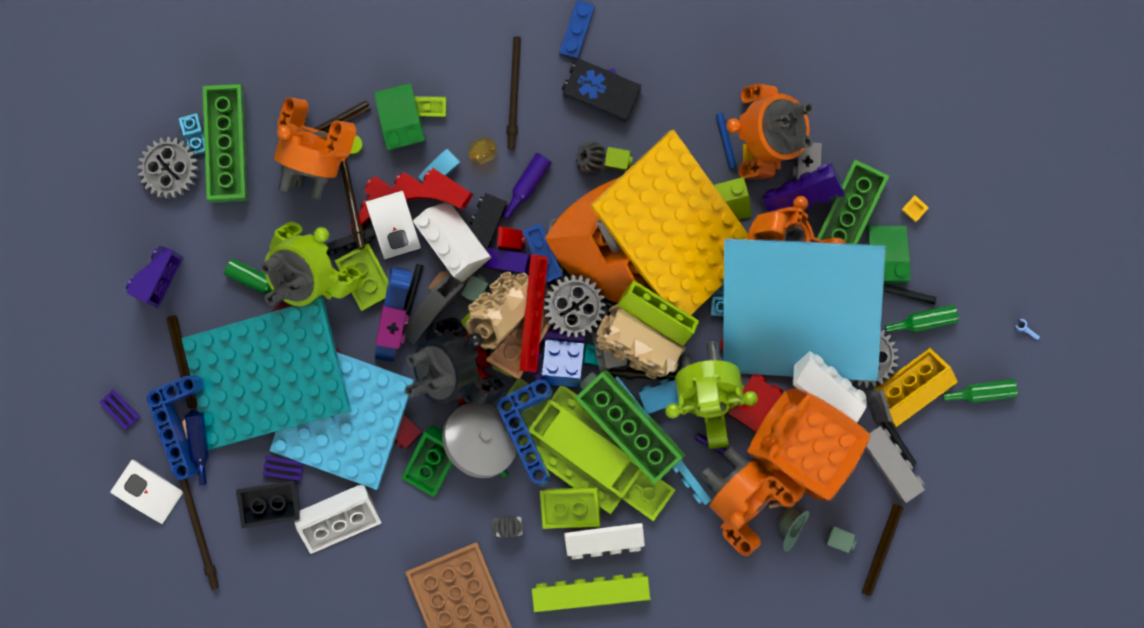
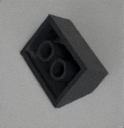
(268, 504)

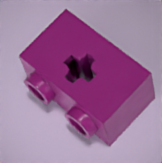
(395, 338)

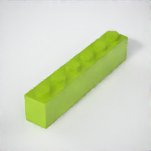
(590, 593)

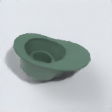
(791, 525)

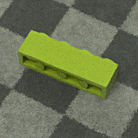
(658, 313)

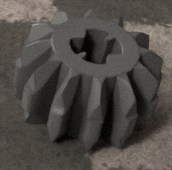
(590, 157)
(507, 526)

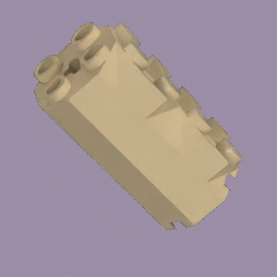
(500, 312)
(640, 343)

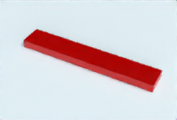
(533, 313)

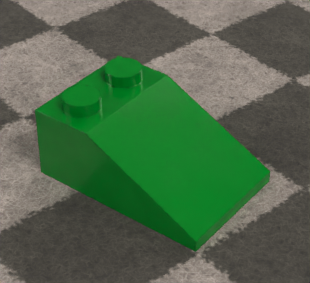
(399, 116)
(896, 251)
(428, 463)

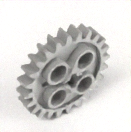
(180, 155)
(565, 291)
(884, 367)

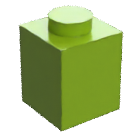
(618, 159)

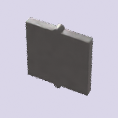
(878, 406)

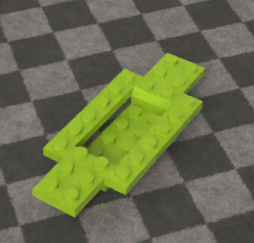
(580, 439)

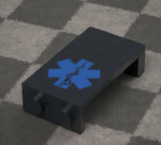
(601, 89)

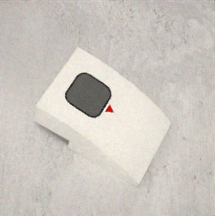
(393, 224)
(147, 491)

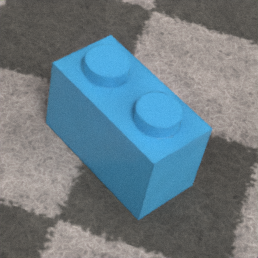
(658, 397)

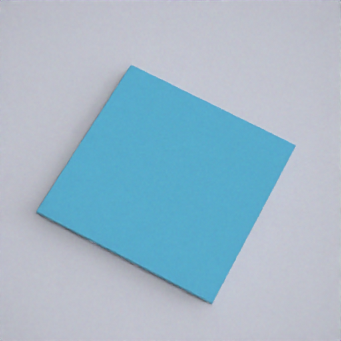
(802, 300)

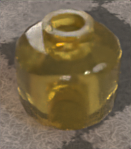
(482, 150)

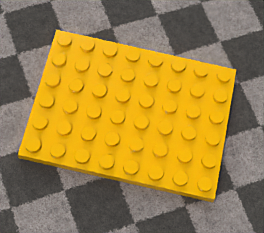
(671, 223)

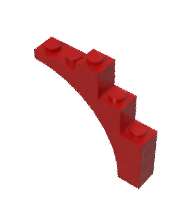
(435, 187)

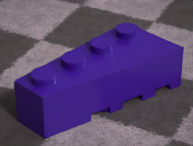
(814, 186)

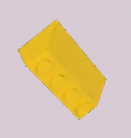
(916, 385)

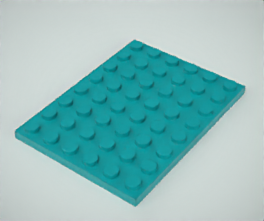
(267, 374)

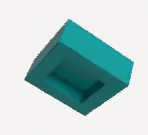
(589, 356)

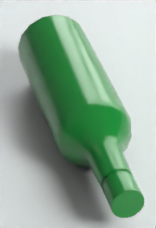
(247, 276)
(926, 319)
(985, 391)

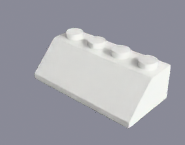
(452, 240)
(825, 383)
(337, 518)
(604, 539)

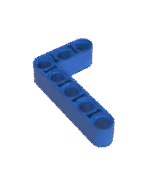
(396, 292)
(173, 423)
(523, 430)

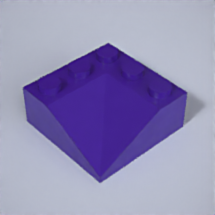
(154, 280)

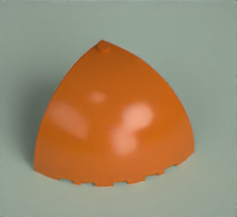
(584, 251)

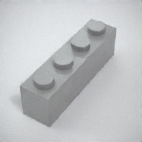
(893, 466)

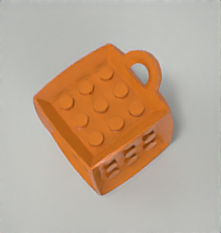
(809, 443)

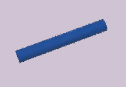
(726, 141)

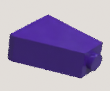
(508, 261)

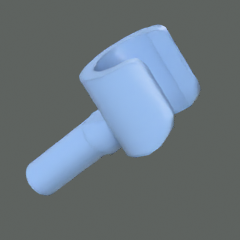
(1026, 329)

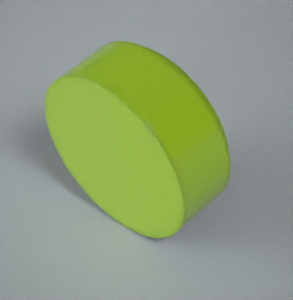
(357, 145)

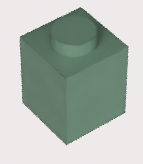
(475, 287)
(841, 540)

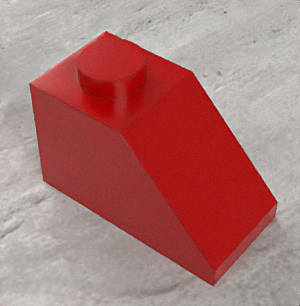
(510, 239)

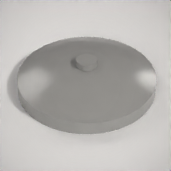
(478, 441)

